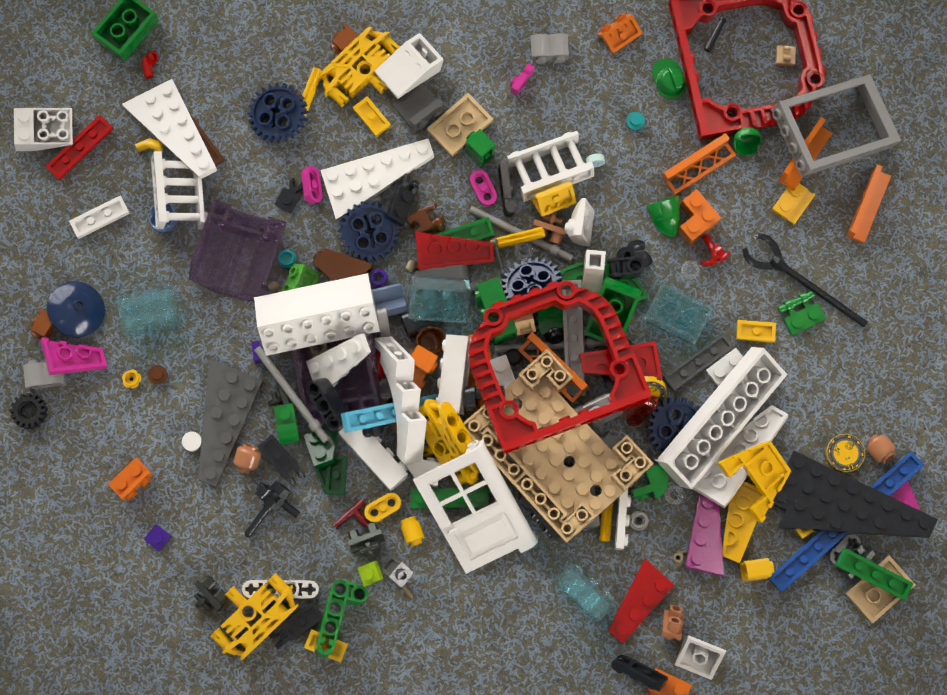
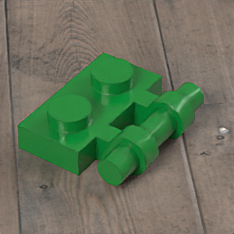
(803, 319)

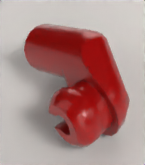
(147, 64)

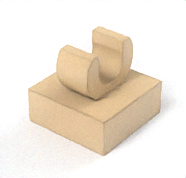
(785, 55)
(525, 324)

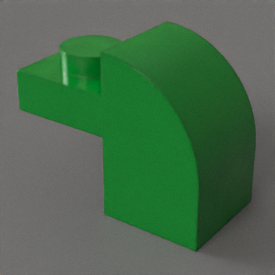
(286, 424)
(657, 484)

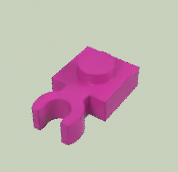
(520, 81)

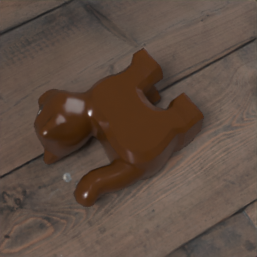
(424, 222)

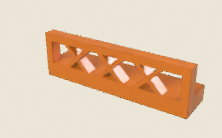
(815, 143)
(699, 156)
(868, 205)
(541, 346)

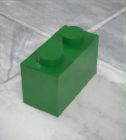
(479, 147)

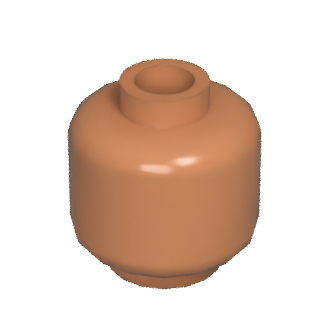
(881, 448)
(247, 458)

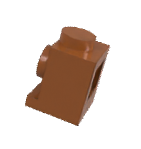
(342, 39)
(41, 325)

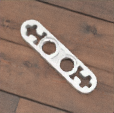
(305, 595)

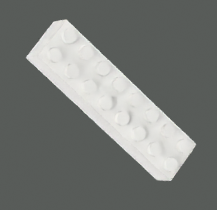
(721, 417)

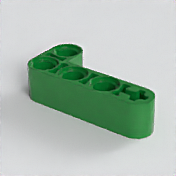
(335, 619)

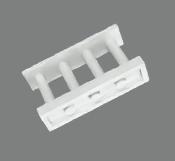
(577, 174)
(161, 198)

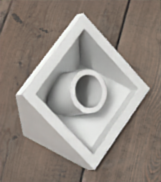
(699, 657)

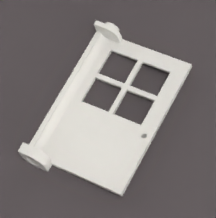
(485, 532)

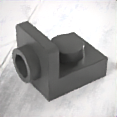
(396, 570)

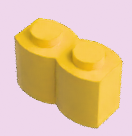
(756, 569)

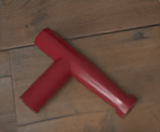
(353, 511)

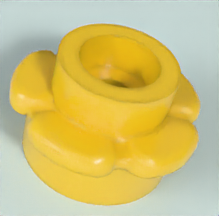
(131, 374)

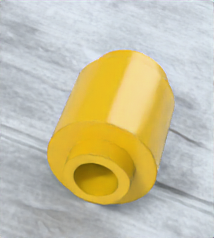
(412, 531)

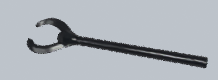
(778, 263)

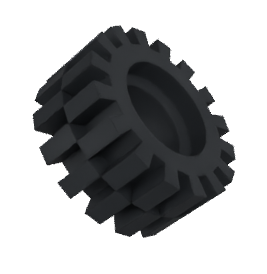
(19, 404)

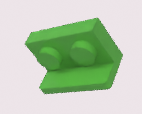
(300, 276)

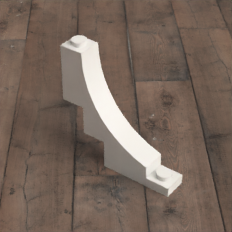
(406, 397)

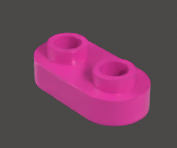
(312, 185)
(484, 188)

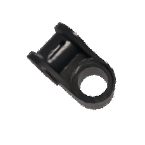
(623, 267)

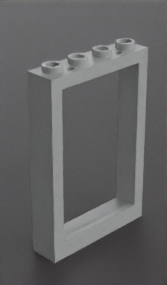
(797, 145)

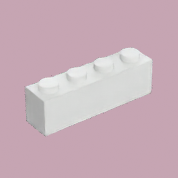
(454, 372)
(376, 458)

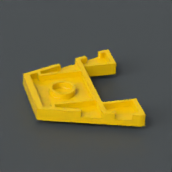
(766, 471)

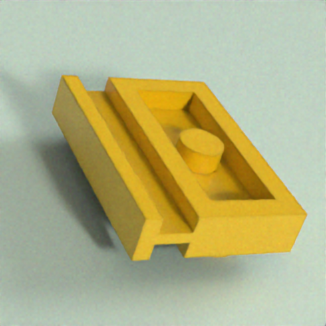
(793, 203)

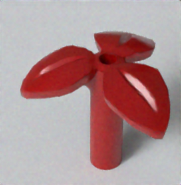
(716, 252)

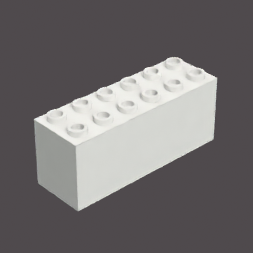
(316, 314)

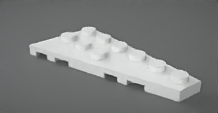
(169, 121)
(372, 175)
(763, 428)

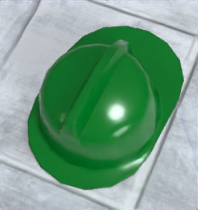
(669, 79)

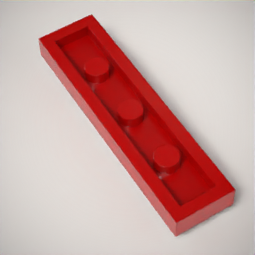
(82, 145)

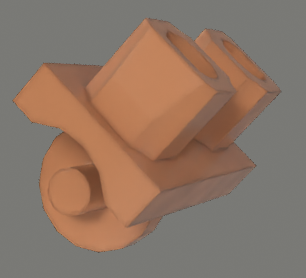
(557, 233)
(672, 623)

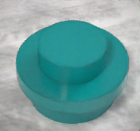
(635, 121)
(287, 258)

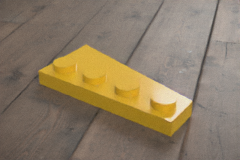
(740, 522)

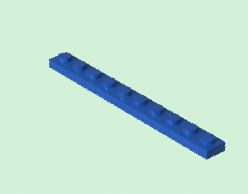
(825, 541)

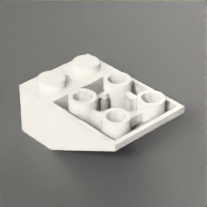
(409, 66)
(42, 128)

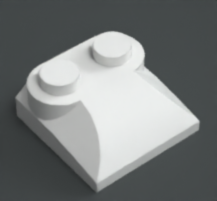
(581, 223)

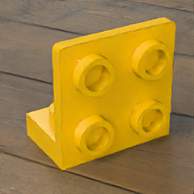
(554, 199)

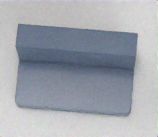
(391, 298)

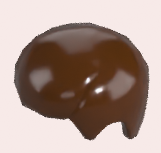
(430, 339)

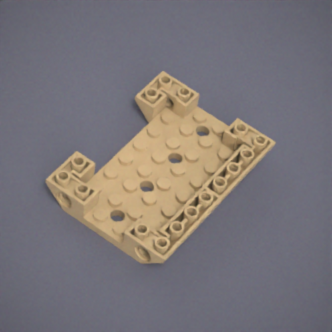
(538, 470)

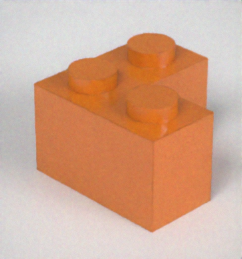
(701, 217)
(424, 364)

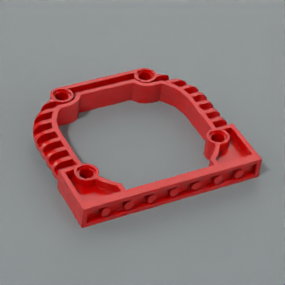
(711, 117)
(516, 431)

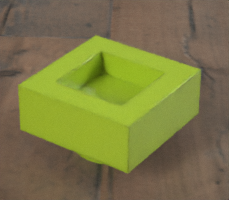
(370, 573)

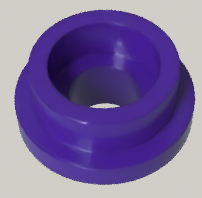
(378, 272)

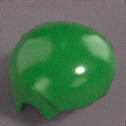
(747, 141)

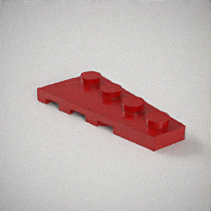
(445, 251)
(599, 361)
(642, 597)

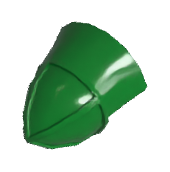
(666, 215)

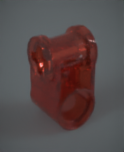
(636, 414)

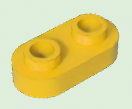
(382, 507)

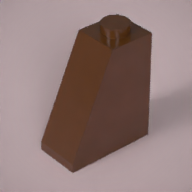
(339, 266)

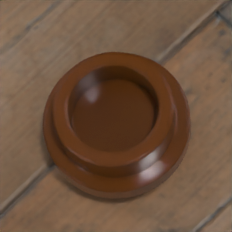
(157, 374)

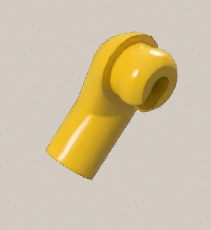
(149, 144)

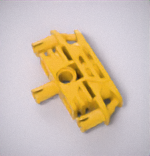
(360, 54)
(447, 437)
(264, 626)

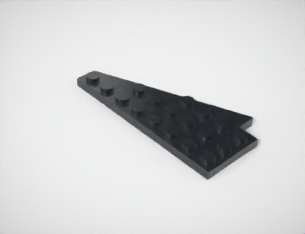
(833, 502)

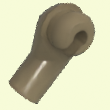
(679, 557)

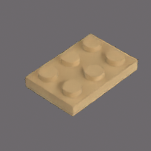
(458, 122)
(872, 600)

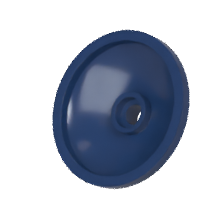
(72, 320)

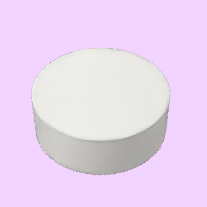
(191, 441)

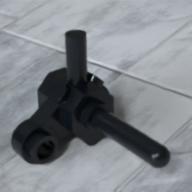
(273, 498)

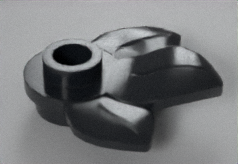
(635, 249)

